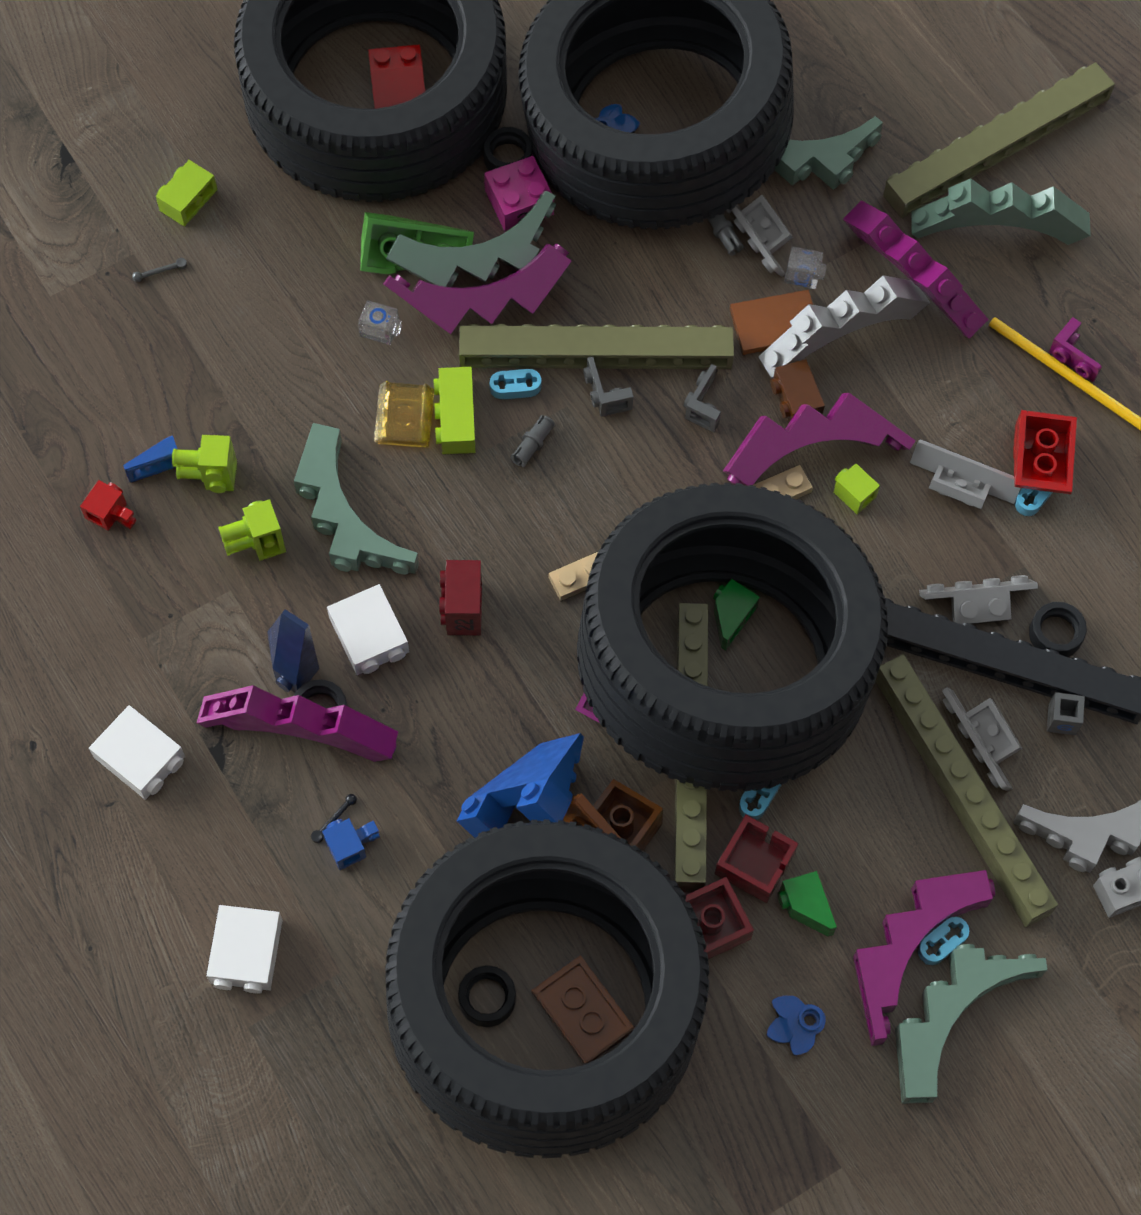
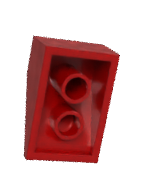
(396, 74)
(1044, 451)

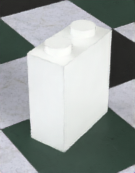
(368, 630)
(137, 752)
(244, 948)

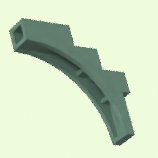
(829, 157)
(1009, 205)
(439, 263)
(332, 514)
(971, 977)

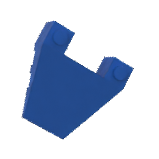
(534, 783)

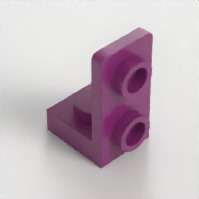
(1065, 352)

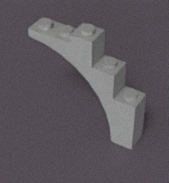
(818, 325)
(1085, 835)

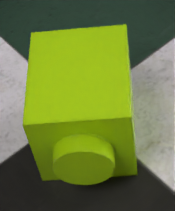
(856, 488)

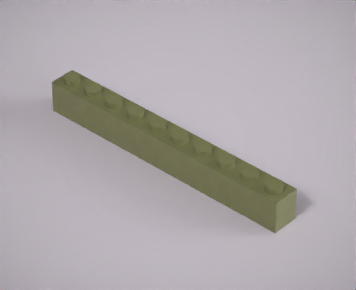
(998, 139)
(609, 345)
(965, 792)
(690, 800)

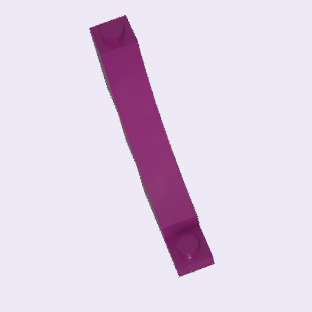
(449, 304)
(846, 421)
(296, 716)
(882, 967)

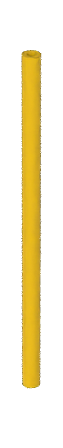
(1066, 372)

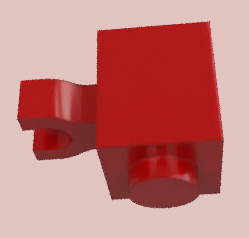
(106, 505)

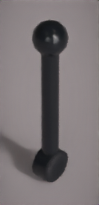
(317, 835)

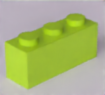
(455, 410)

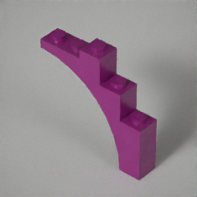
(912, 260)

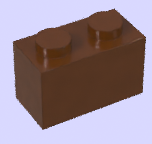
(795, 388)

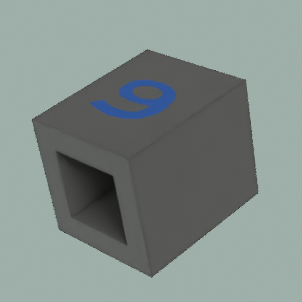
(1065, 713)

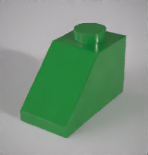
(732, 610)
(807, 902)

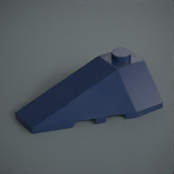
(292, 652)

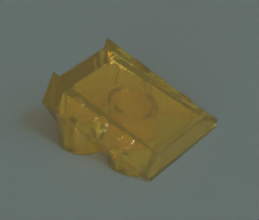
(404, 414)

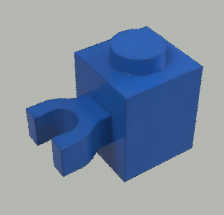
(346, 842)

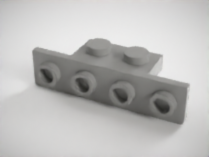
(765, 230)
(962, 476)
(980, 601)
(989, 734)

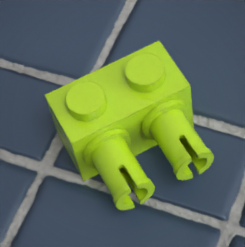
(212, 463)
(256, 530)

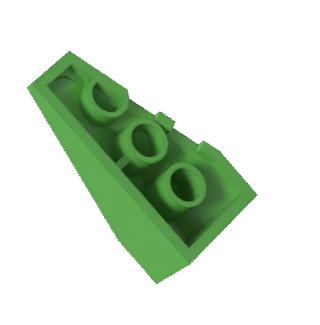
(382, 230)

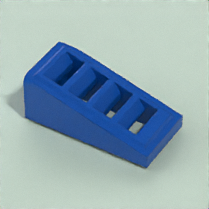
(152, 461)

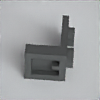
(608, 403)
(702, 413)

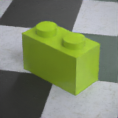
(186, 192)

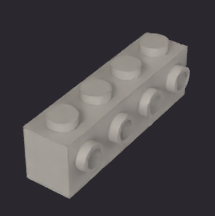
(1120, 888)

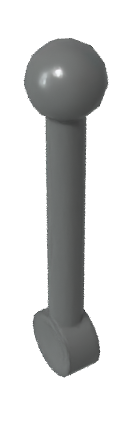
(180, 264)

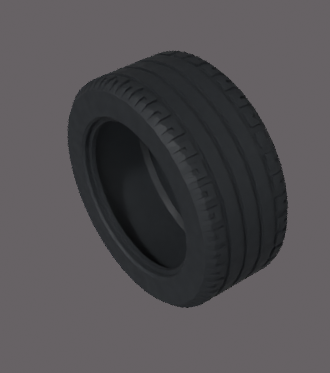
(381, 149)
(666, 175)
(760, 543)
(558, 871)

